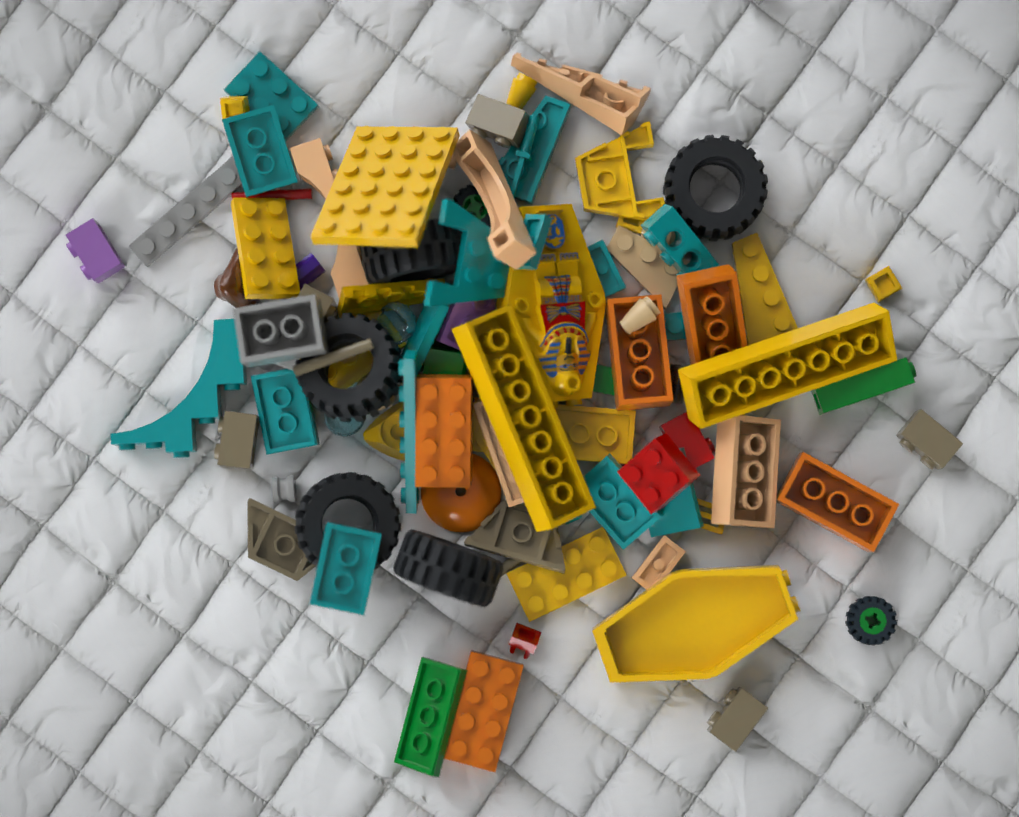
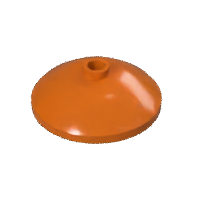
(468, 511)

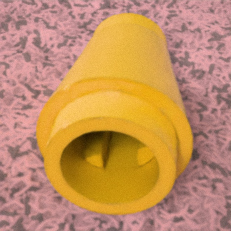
(521, 90)

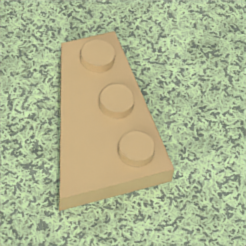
(644, 263)

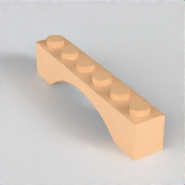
(314, 168)
(508, 232)

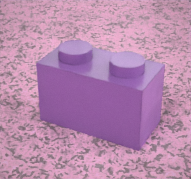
(94, 251)

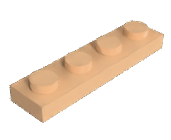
(501, 465)

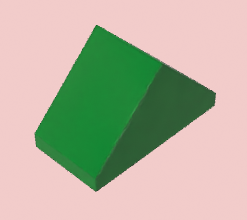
(444, 360)

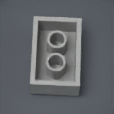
(280, 331)

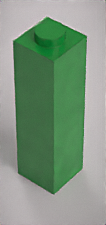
(864, 386)

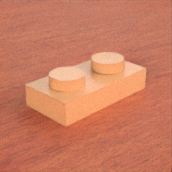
(658, 563)

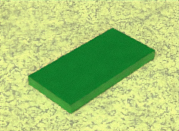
(430, 716)

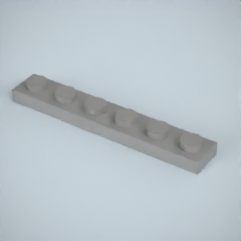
(187, 213)

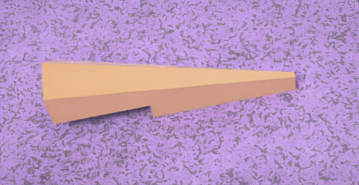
(606, 101)

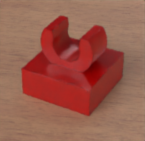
(524, 639)

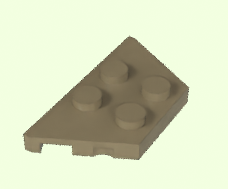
(513, 536)
(274, 541)

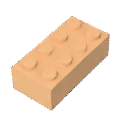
(746, 472)

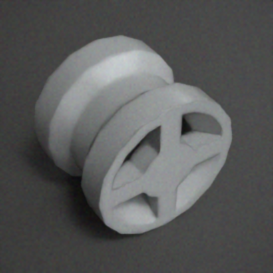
(284, 489)

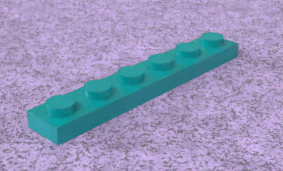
(407, 418)

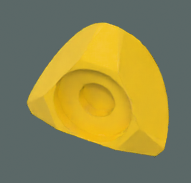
(385, 432)

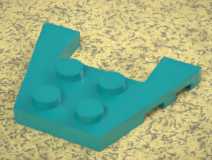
(477, 270)

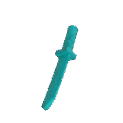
(525, 151)

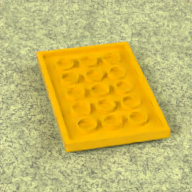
(386, 186)

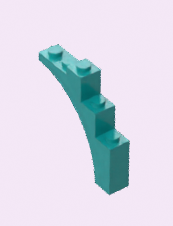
(203, 402)

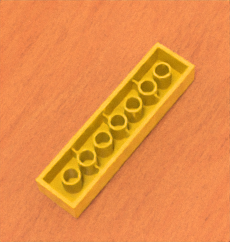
(787, 365)
(524, 418)

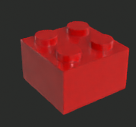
(658, 473)

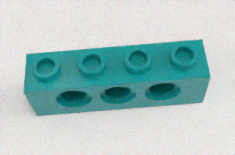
(660, 225)

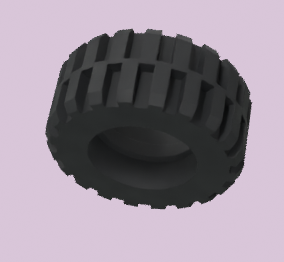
(732, 157)
(431, 259)
(378, 385)
(347, 486)
(448, 568)

